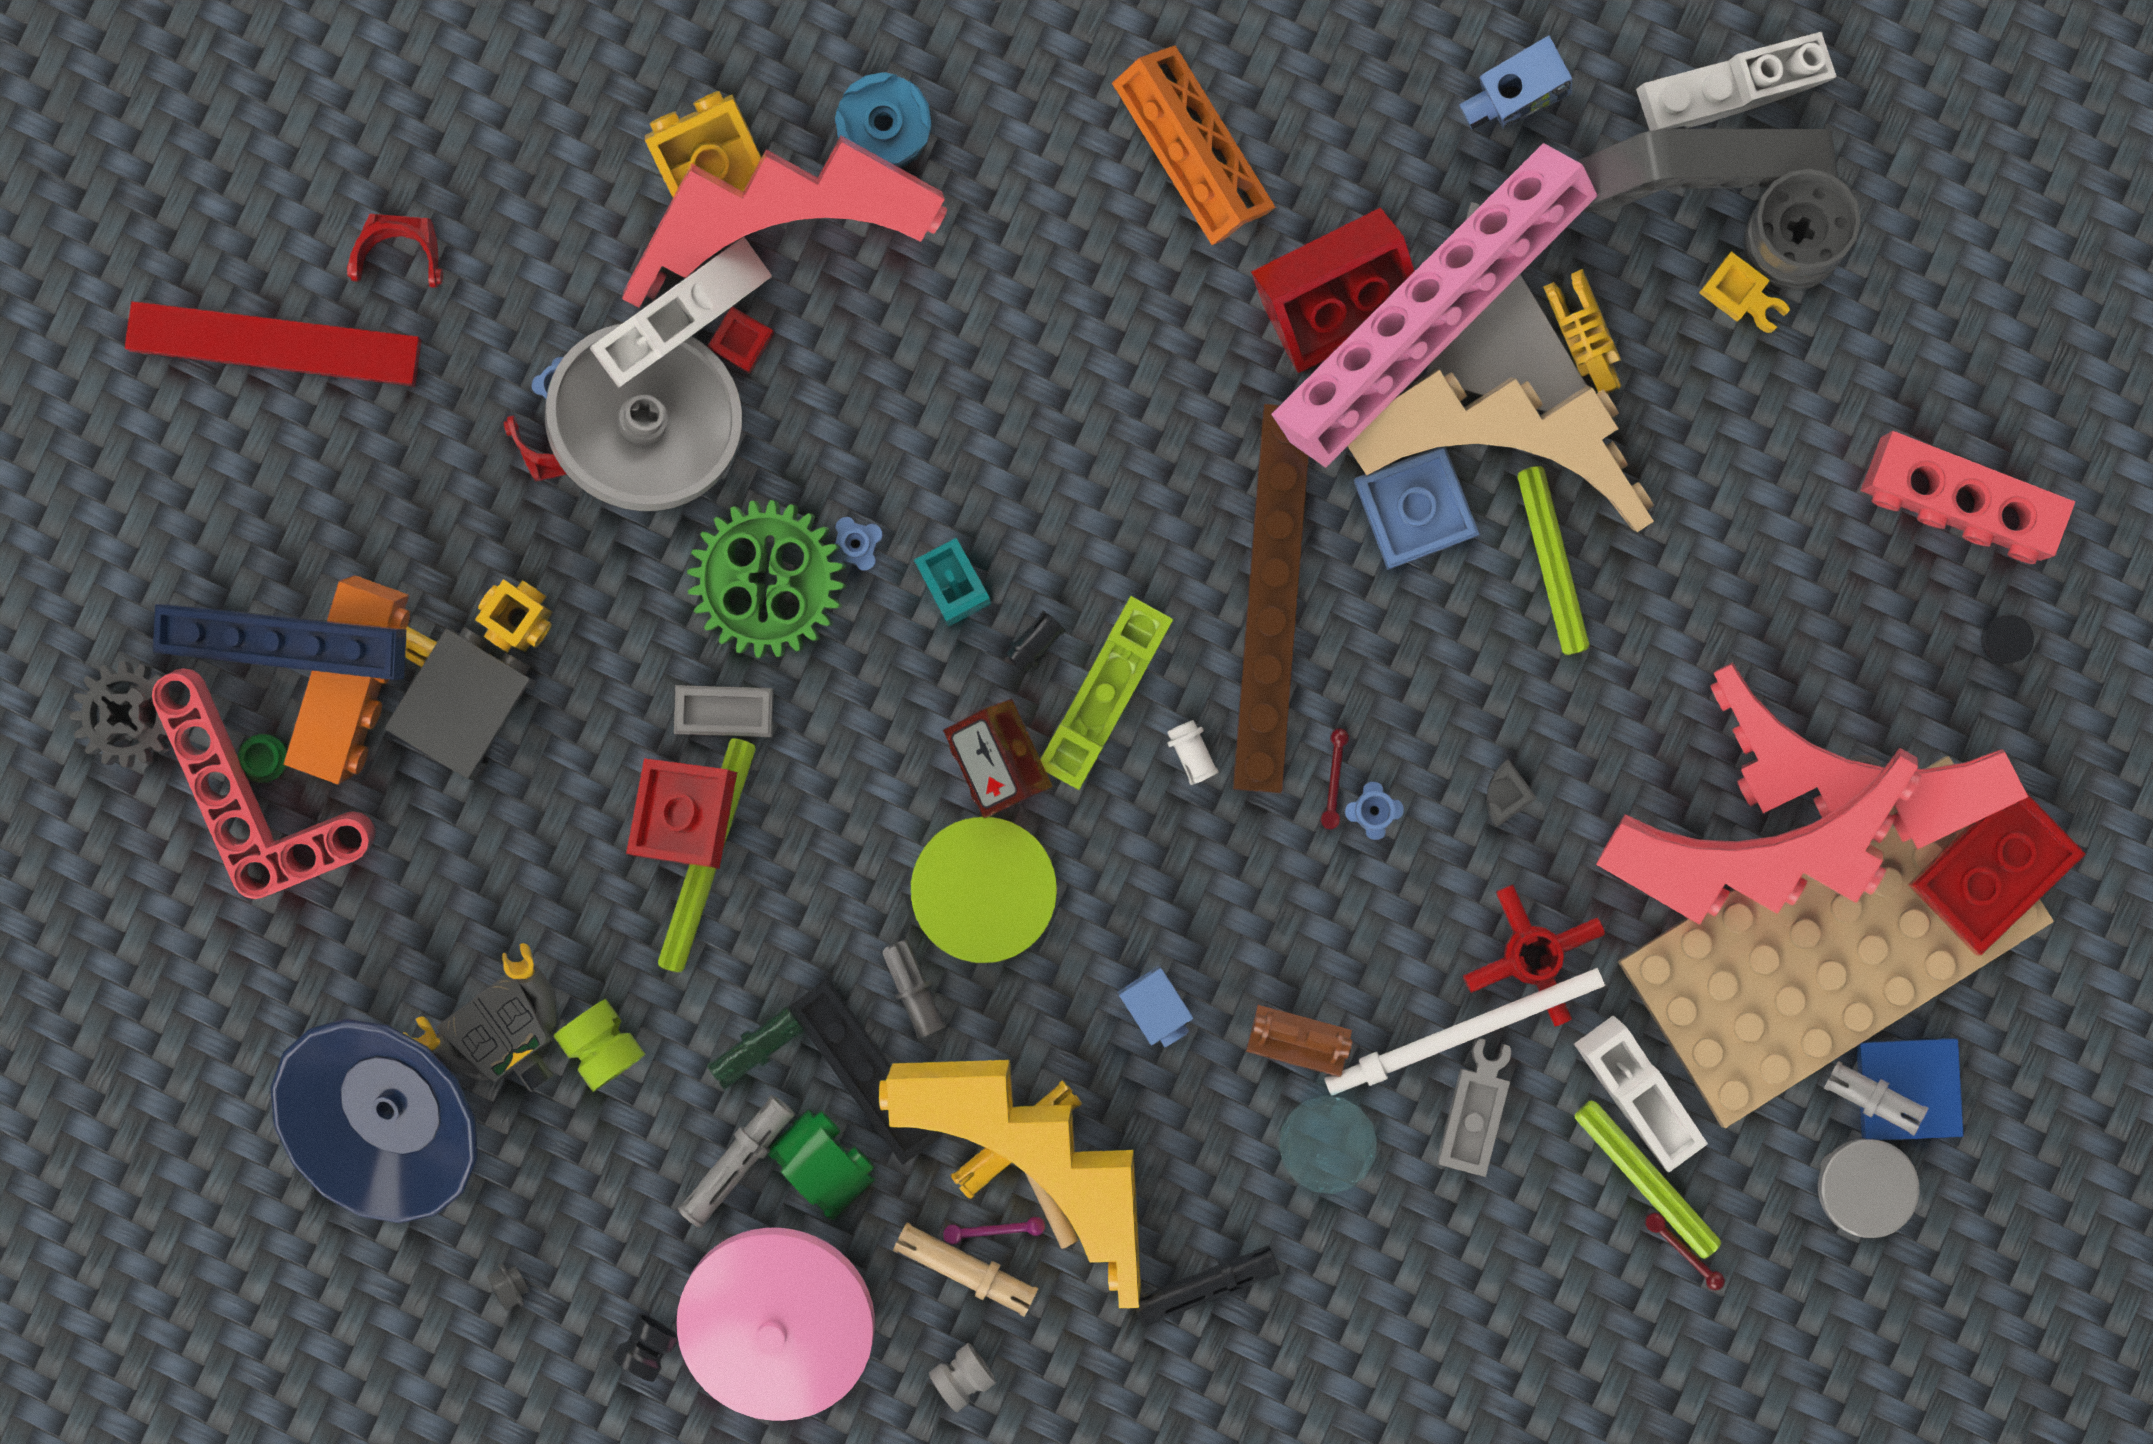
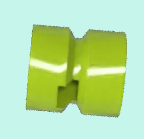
(599, 1045)

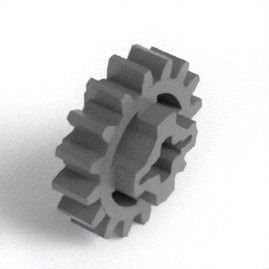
(110, 728)

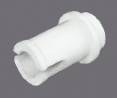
(1192, 752)

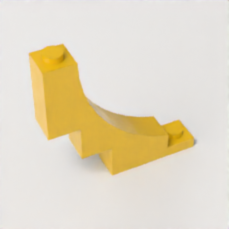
(1089, 1186)

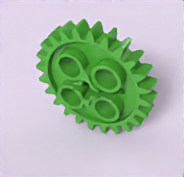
(722, 575)

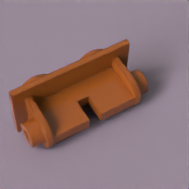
(1299, 1041)

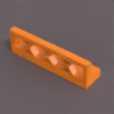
(1186, 145)

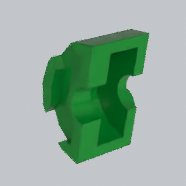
(820, 1164)

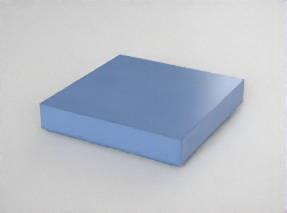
(1416, 507)

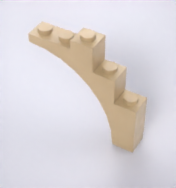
(1570, 433)

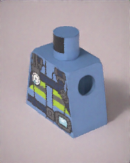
(1534, 71)

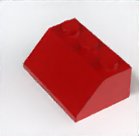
(1332, 286)

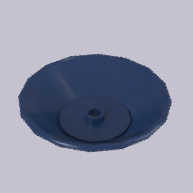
(374, 1121)

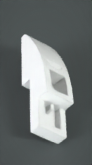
(1736, 84)
(680, 312)

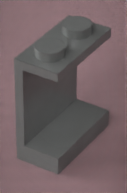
(460, 701)

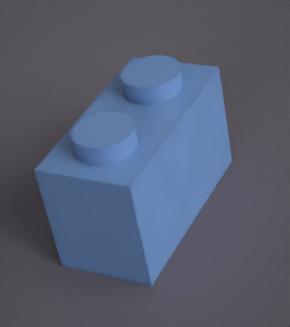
(1156, 1007)

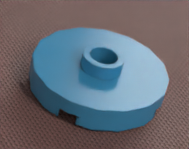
(891, 97)

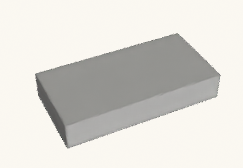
(723, 711)

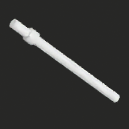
(1375, 1067)

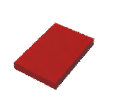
(1996, 872)

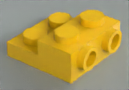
(709, 138)

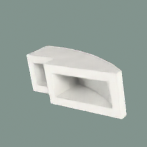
(1641, 1093)

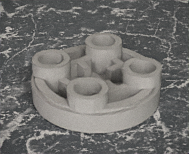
(1868, 1187)

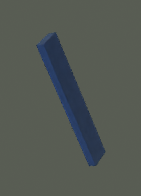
(280, 641)

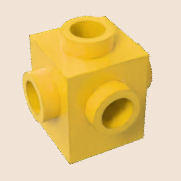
(499, 607)

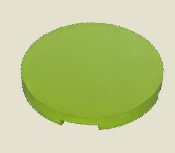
(983, 889)

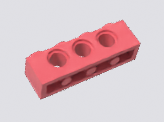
(2040, 512)

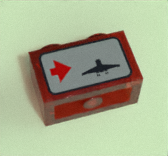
(997, 758)

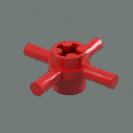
(1524, 934)

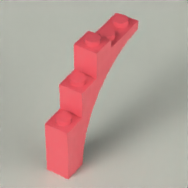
(1792, 766)
(1833, 850)

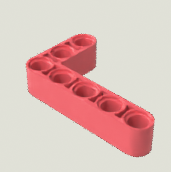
(242, 802)

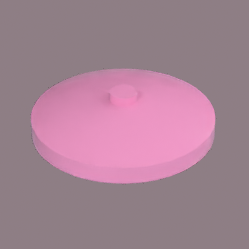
(776, 1324)

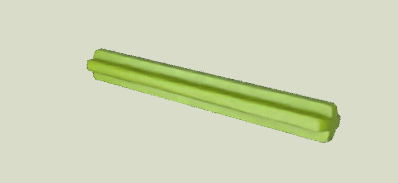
(700, 878)

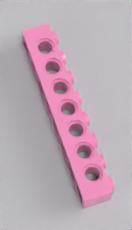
(1435, 304)

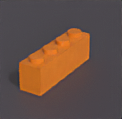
(344, 706)

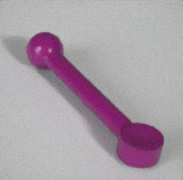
(954, 1233)

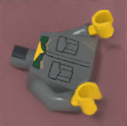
(500, 1027)

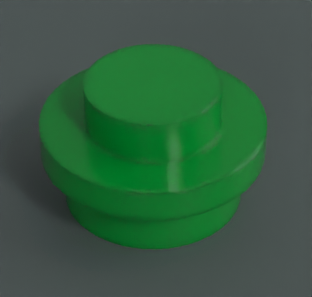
(262, 758)

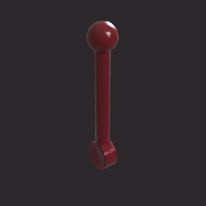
(1330, 818)
(1656, 1223)

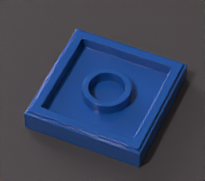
(1922, 1072)

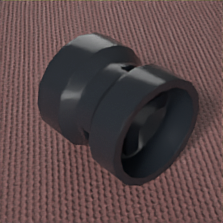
(645, 1347)

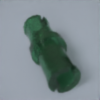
(755, 1048)

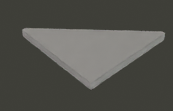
(1508, 342)

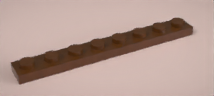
(1270, 611)

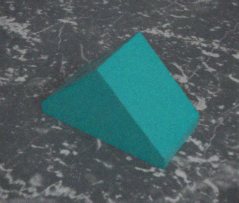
(952, 582)

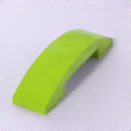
(1105, 692)

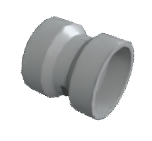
(962, 1377)

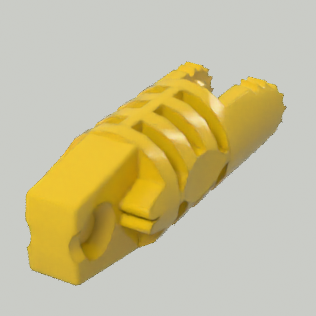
(1586, 334)

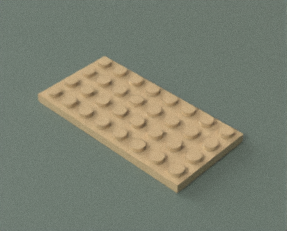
(1777, 996)

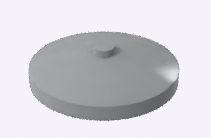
(652, 438)

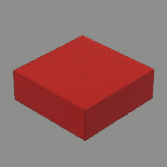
(740, 339)

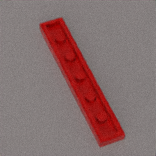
(273, 343)

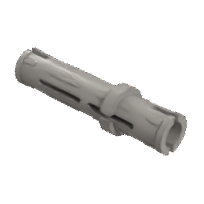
(748, 1146)

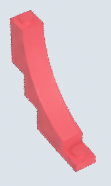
(714, 214)

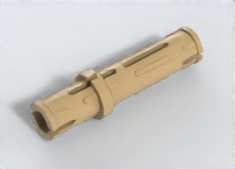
(966, 1269)

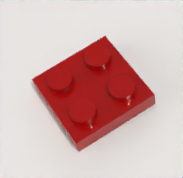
(681, 813)

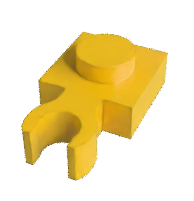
(1738, 289)

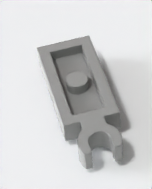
(1475, 1113)

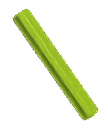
(1553, 560)
(1647, 1179)

